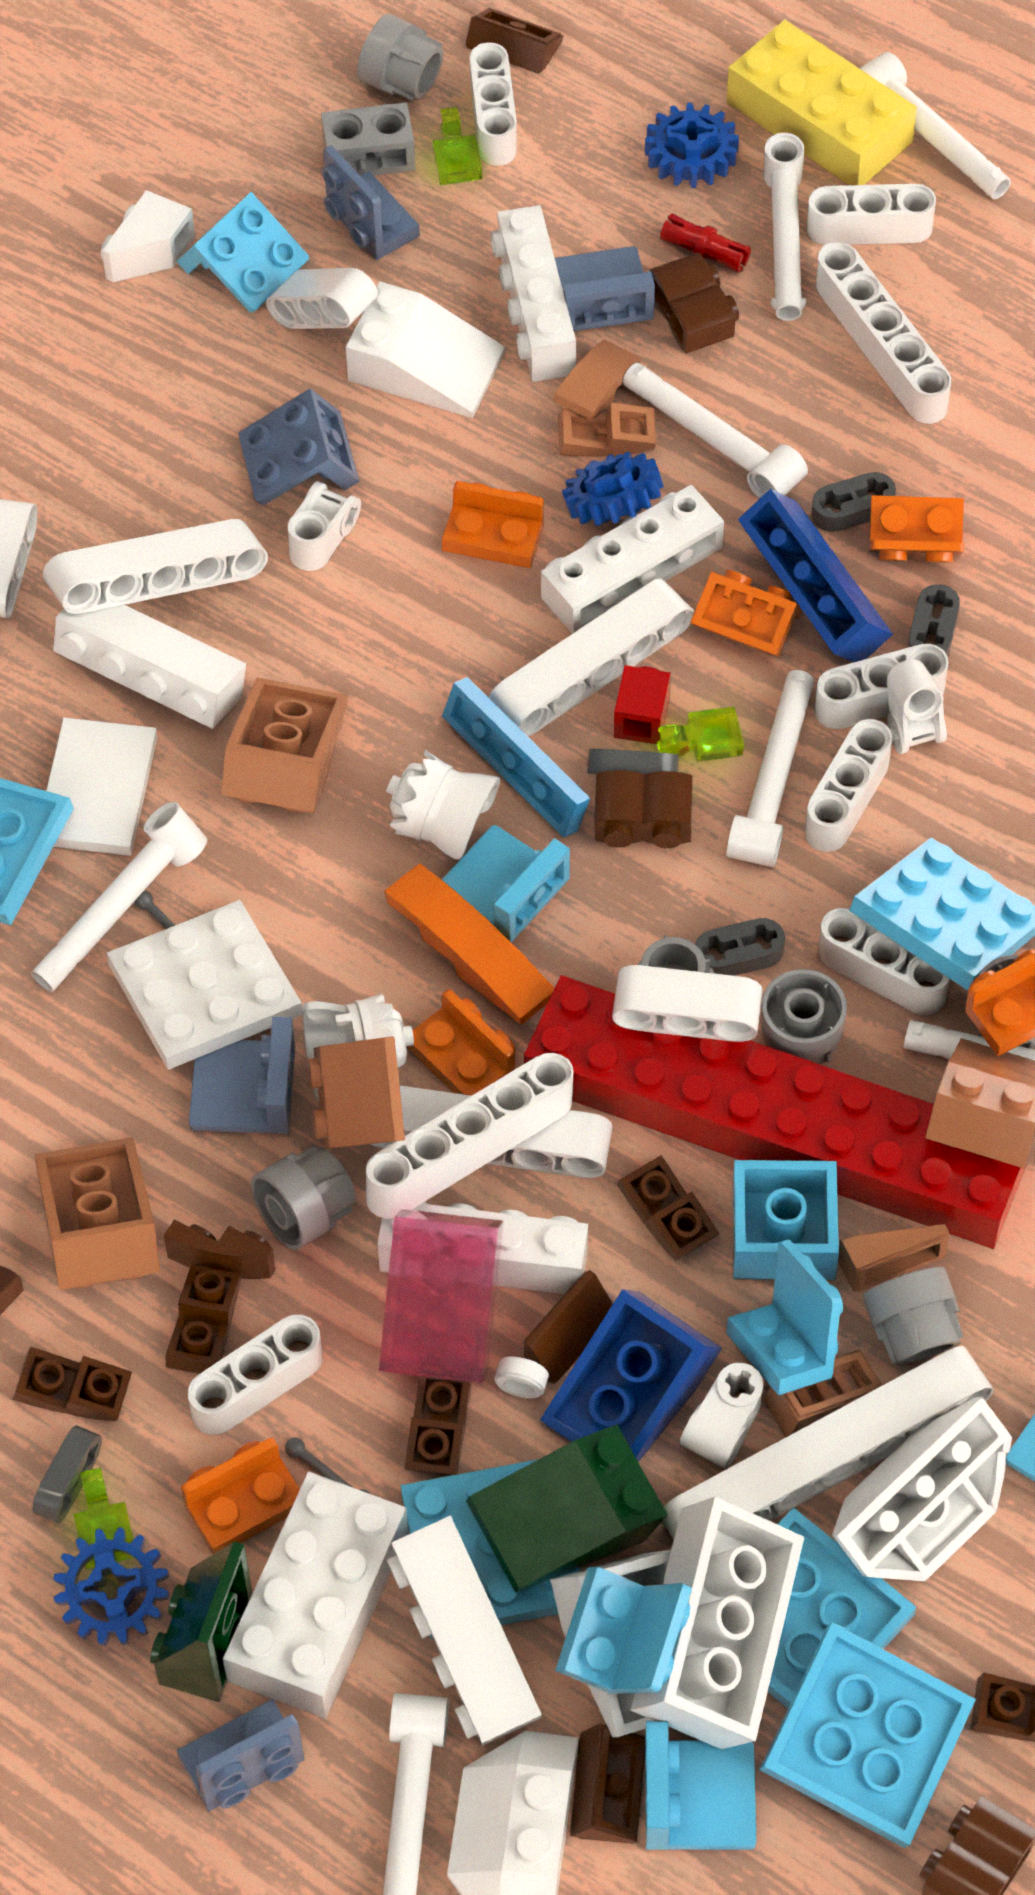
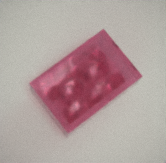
(441, 1295)

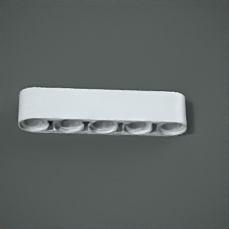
(883, 332)
(154, 566)
(592, 656)
(469, 1135)
(570, 1146)

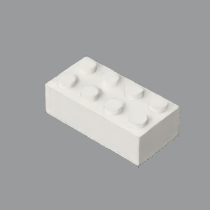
(315, 1595)
(738, 1606)

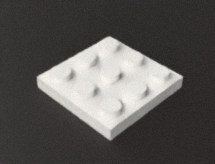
(204, 984)

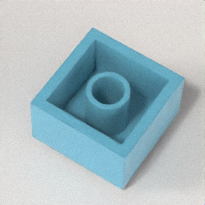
(783, 1203)

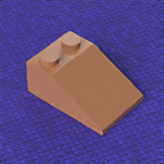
(283, 745)
(356, 1093)
(986, 1104)
(97, 1214)

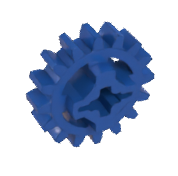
(691, 145)
(613, 488)
(116, 1609)

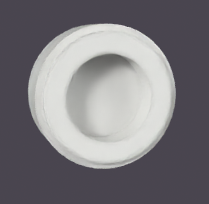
(521, 1377)

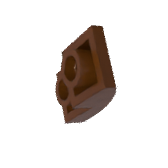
(666, 1208)
(234, 1252)
(203, 1319)
(72, 1387)
(438, 1426)
(1004, 1708)

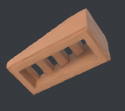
(888, 1254)
(797, 1409)

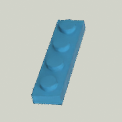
(516, 757)

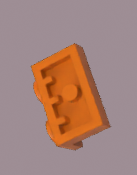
(494, 524)
(916, 526)
(745, 612)
(1005, 1004)
(462, 1046)
(240, 1495)

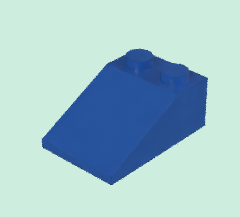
(632, 1374)

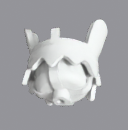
(439, 803)
(362, 1020)

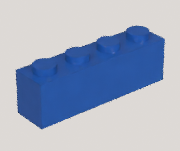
(815, 576)

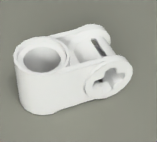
(320, 526)
(914, 706)
(721, 1420)

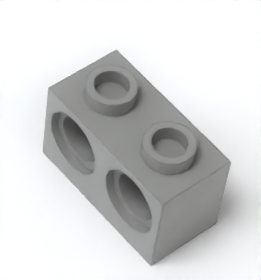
(372, 138)

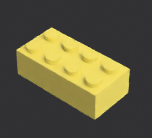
(834, 107)

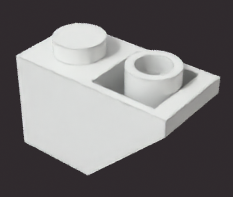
(148, 239)

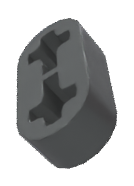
(851, 499)
(925, 624)
(637, 761)
(739, 946)
(63, 1477)

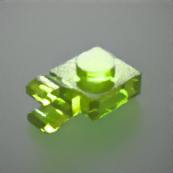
(456, 155)
(708, 732)
(101, 1514)

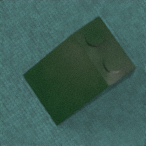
(568, 1509)
(203, 1624)

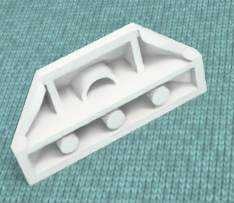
(926, 1496)
(514, 1817)

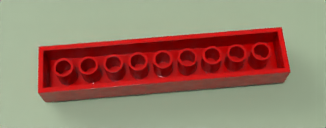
(775, 1108)

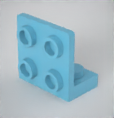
(247, 253)
(509, 879)
(797, 1334)
(623, 1633)
(698, 1794)

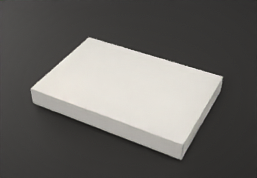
(106, 778)

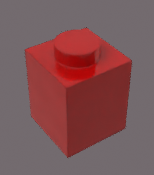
(641, 704)

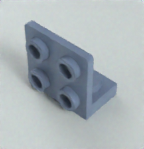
(365, 207)
(606, 288)
(294, 445)
(246, 1084)
(243, 1755)

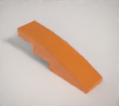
(471, 942)

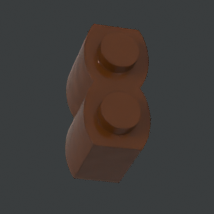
(693, 302)
(643, 808)
(982, 1856)

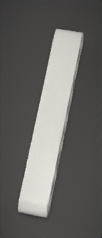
(841, 1441)

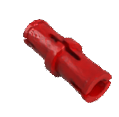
(706, 242)

